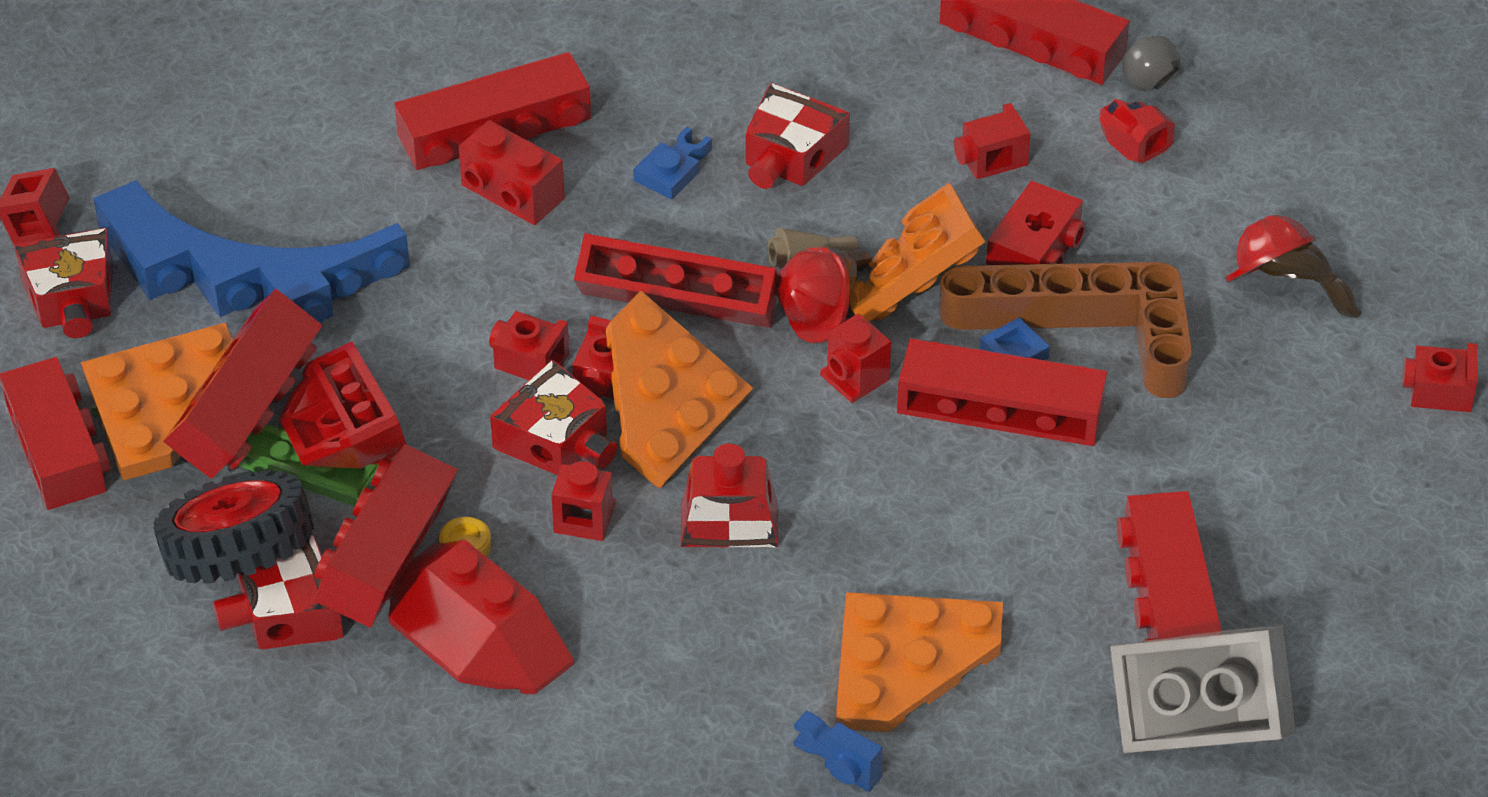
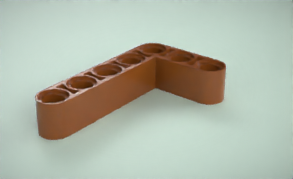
(1081, 296)

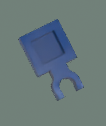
(672, 168)
(846, 753)

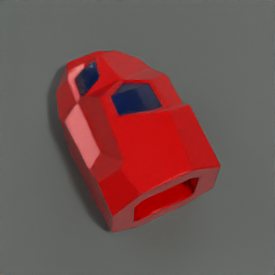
(1136, 129)

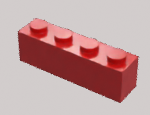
(1047, 31)
(520, 99)
(677, 280)
(244, 384)
(1001, 392)
(384, 534)
(1167, 566)

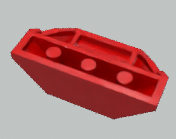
(341, 414)
(477, 620)

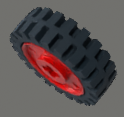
(233, 526)

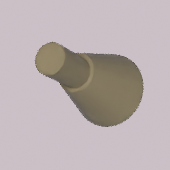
(790, 242)

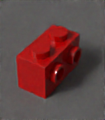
(511, 172)

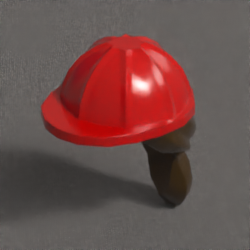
(1287, 249)
(817, 289)

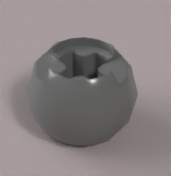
(1151, 63)

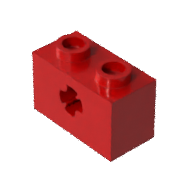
(1037, 228)

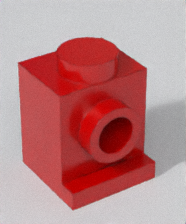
(994, 143)
(33, 205)
(528, 344)
(857, 358)
(594, 359)
(1442, 377)
(585, 488)

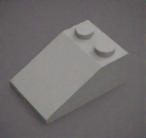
(1203, 689)

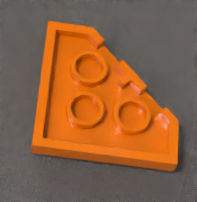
(934, 238)
(666, 389)
(147, 390)
(908, 653)

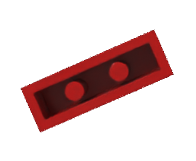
(55, 432)

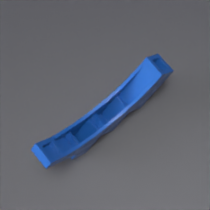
(233, 275)

